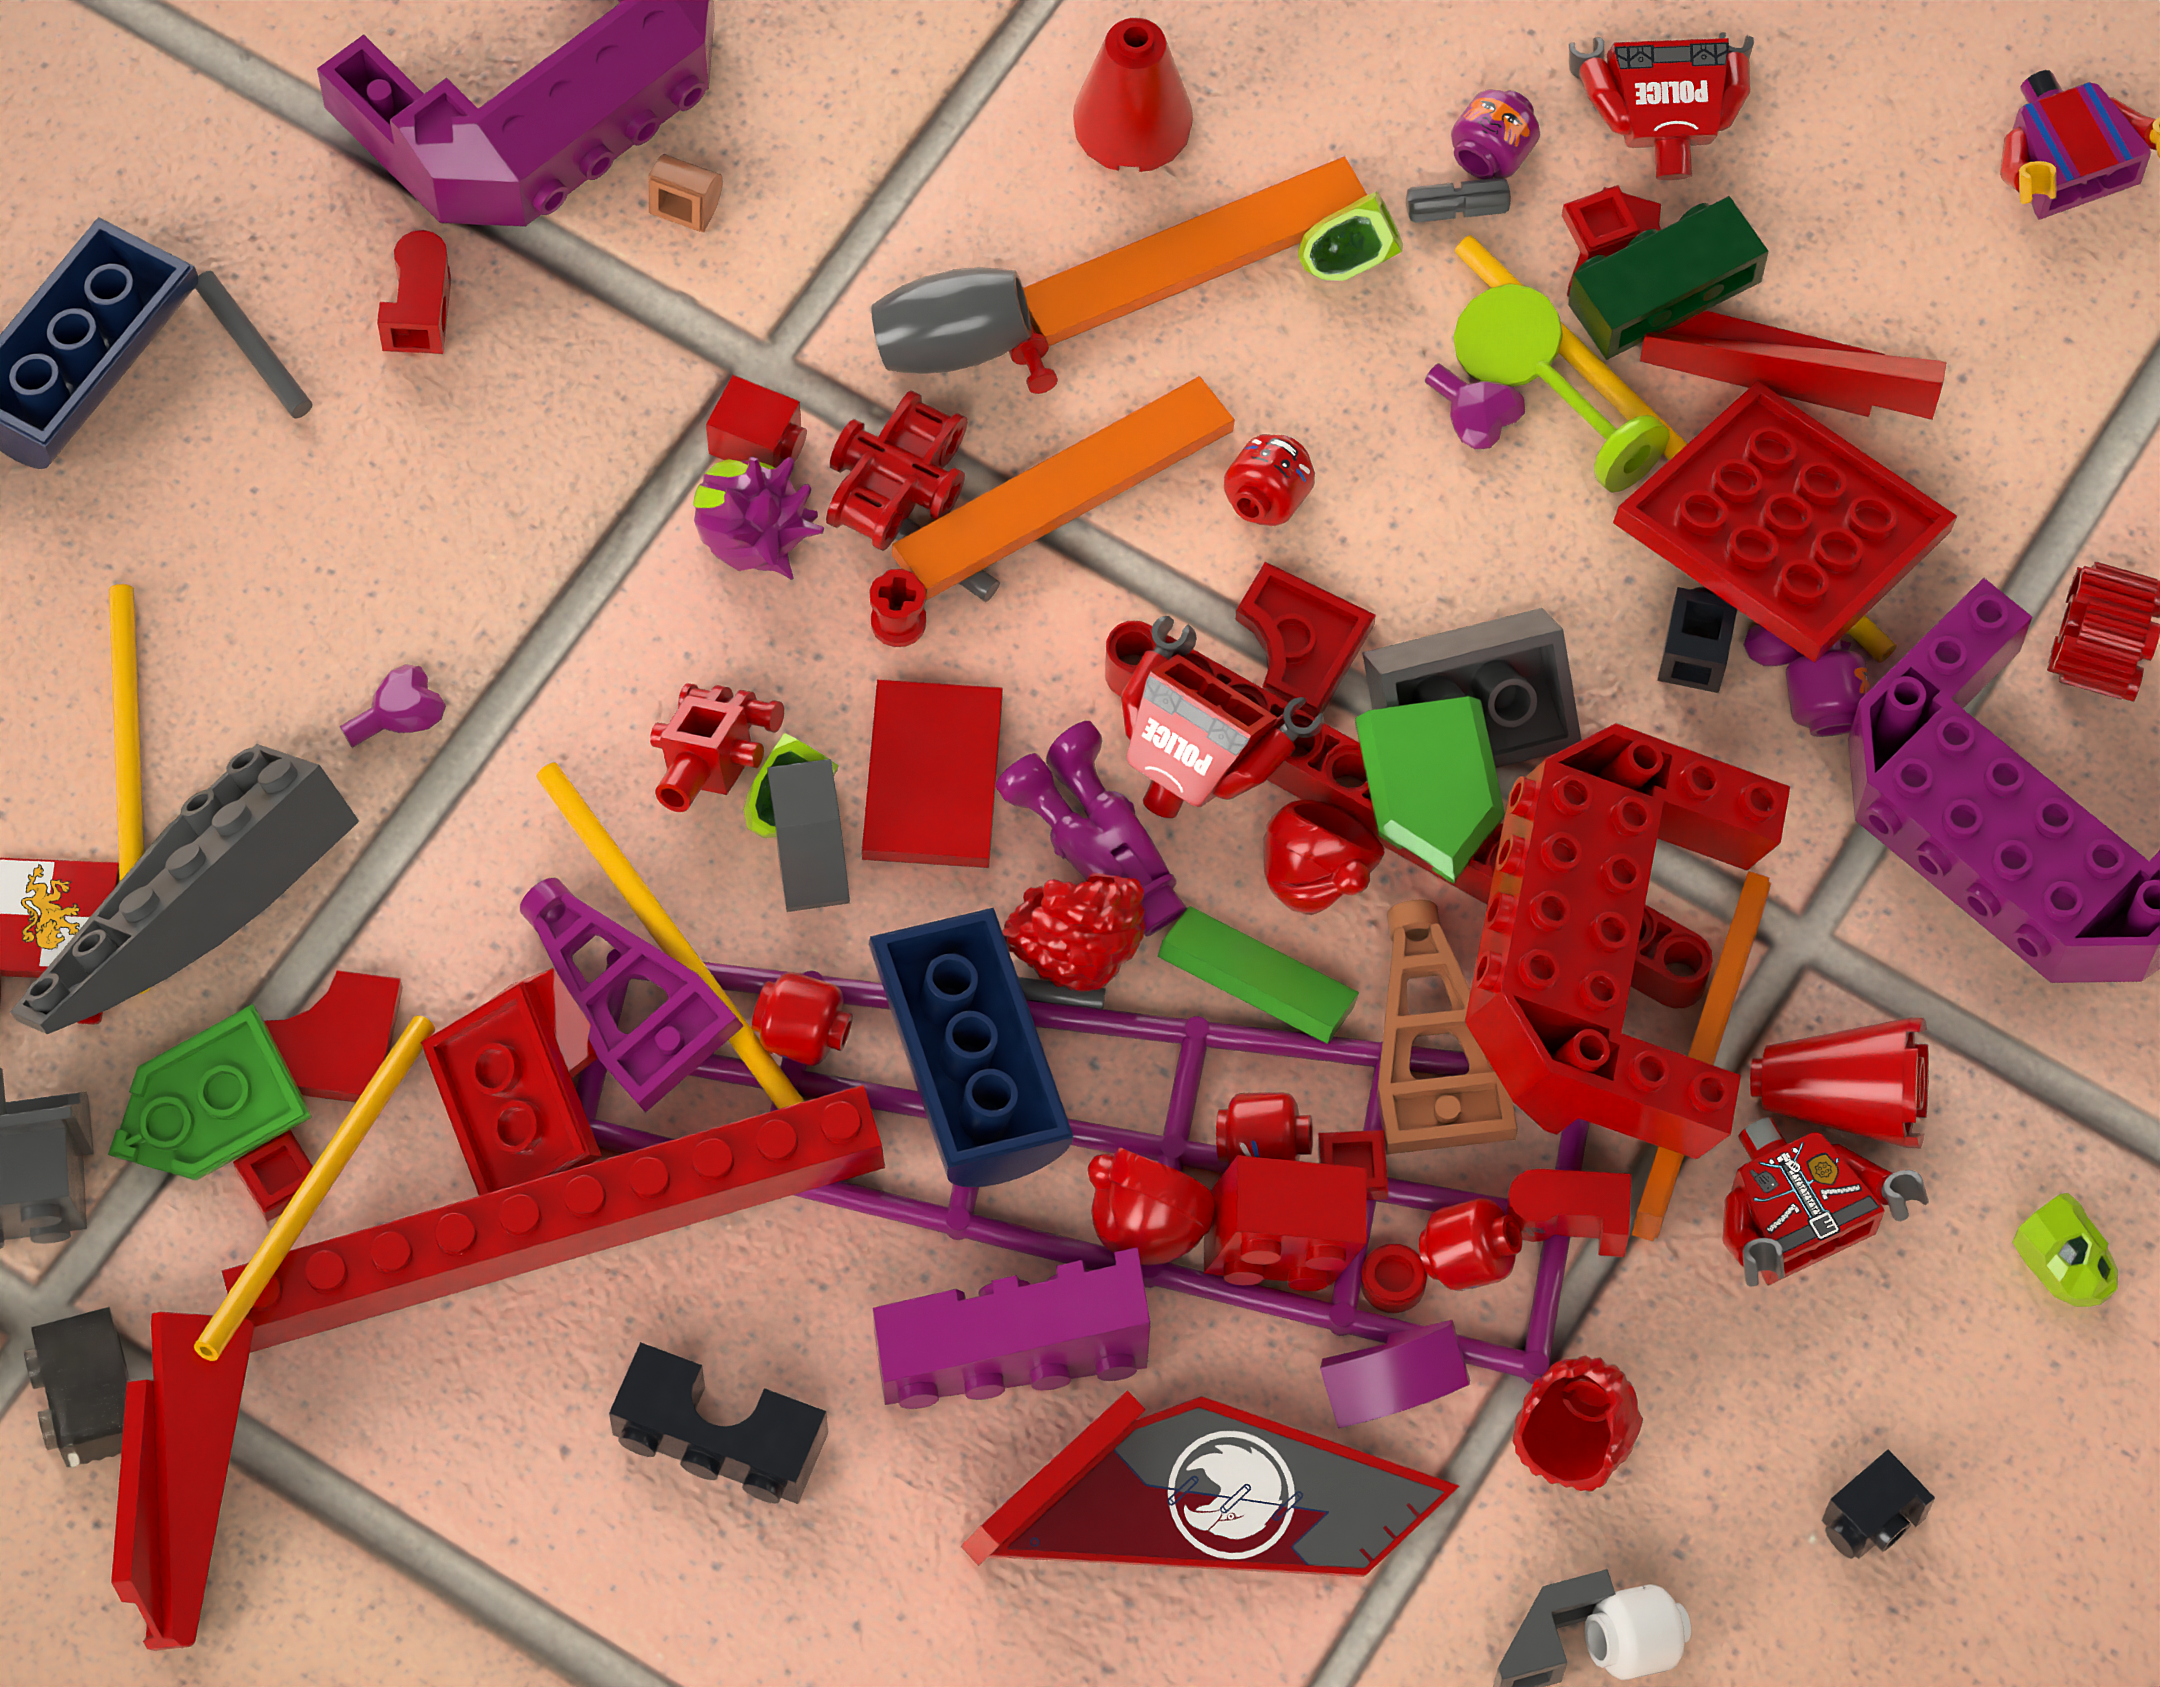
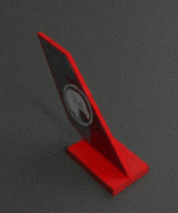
(1210, 1493)

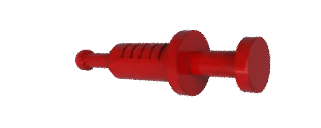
(1030, 353)

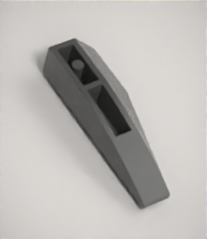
(195, 885)

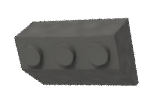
(1508, 663)

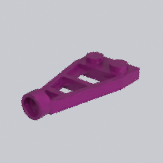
(666, 1043)

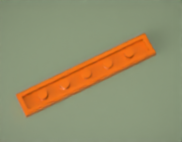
(1189, 252)
(1063, 487)
(1707, 1041)

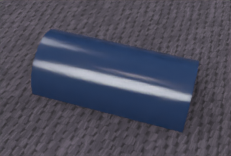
(82, 337)
(972, 1048)

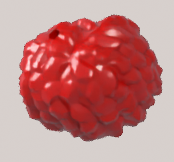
(1079, 930)

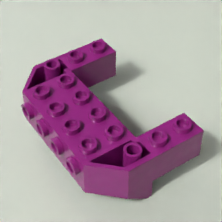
(540, 132)
(1989, 821)

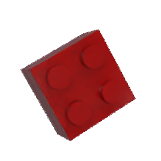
(1286, 1222)

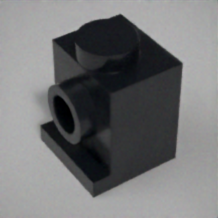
(1697, 640)
(1875, 1507)

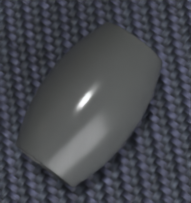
(951, 320)

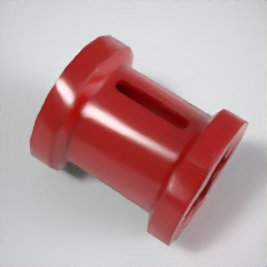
(901, 626)

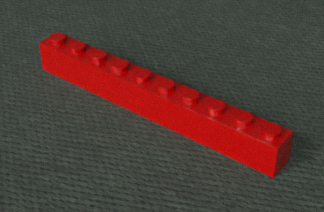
(565, 1216)

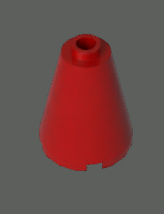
(1133, 100)
(1850, 1080)

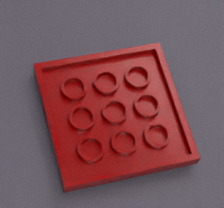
(1785, 520)

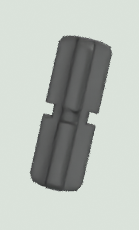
(1472, 199)

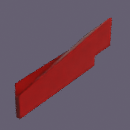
(1797, 365)
(175, 1475)

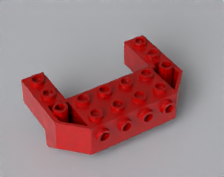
(1569, 927)

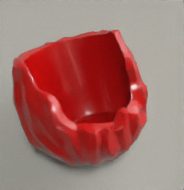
(1578, 1423)

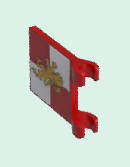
(44, 909)

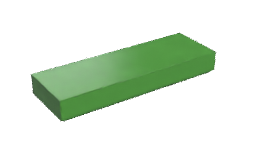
(1258, 974)

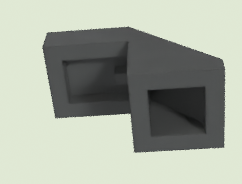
(808, 835)
(1536, 1650)

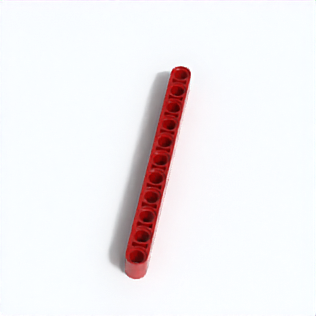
(1337, 755)

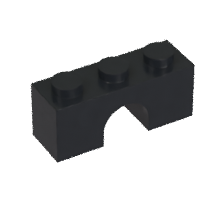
(766, 1452)

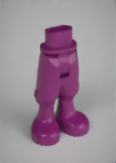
(1110, 837)

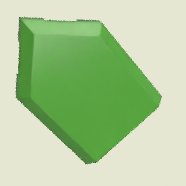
(1432, 779)
(210, 1100)

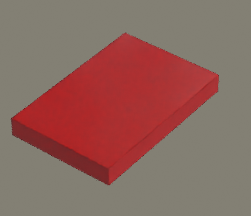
(932, 773)
(510, 1093)

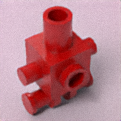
(710, 742)

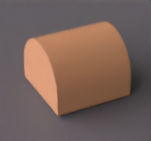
(683, 192)

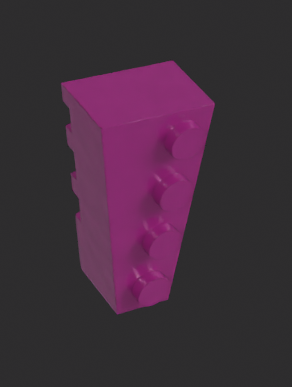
(1015, 1334)

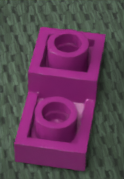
(1395, 1376)

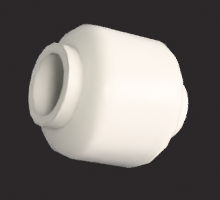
(1637, 1632)

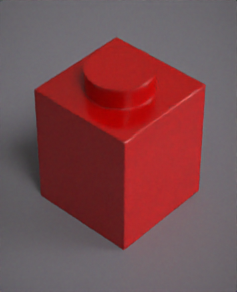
(755, 424)

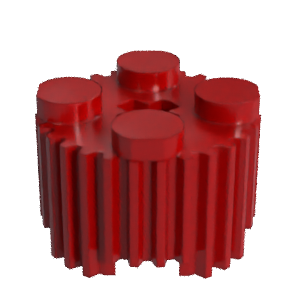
(2107, 631)

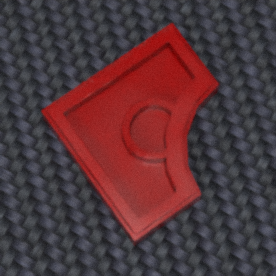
(1305, 635)
(342, 1037)

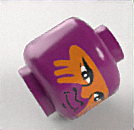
(1495, 134)
(1827, 691)

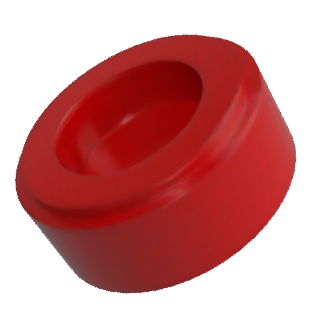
(1393, 1278)

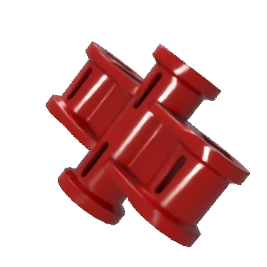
(896, 470)

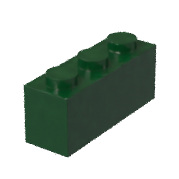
(1667, 276)

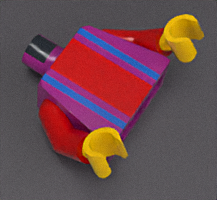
(2074, 145)

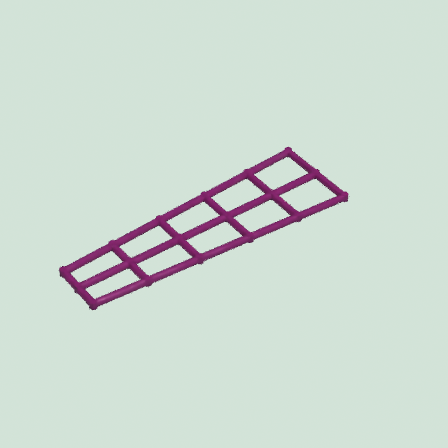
(1170, 1149)

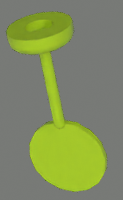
(1513, 338)

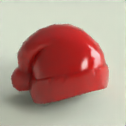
(1317, 855)
(1148, 1207)

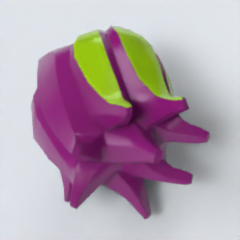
(753, 514)

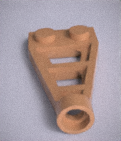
(1442, 1109)

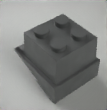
(43, 1166)

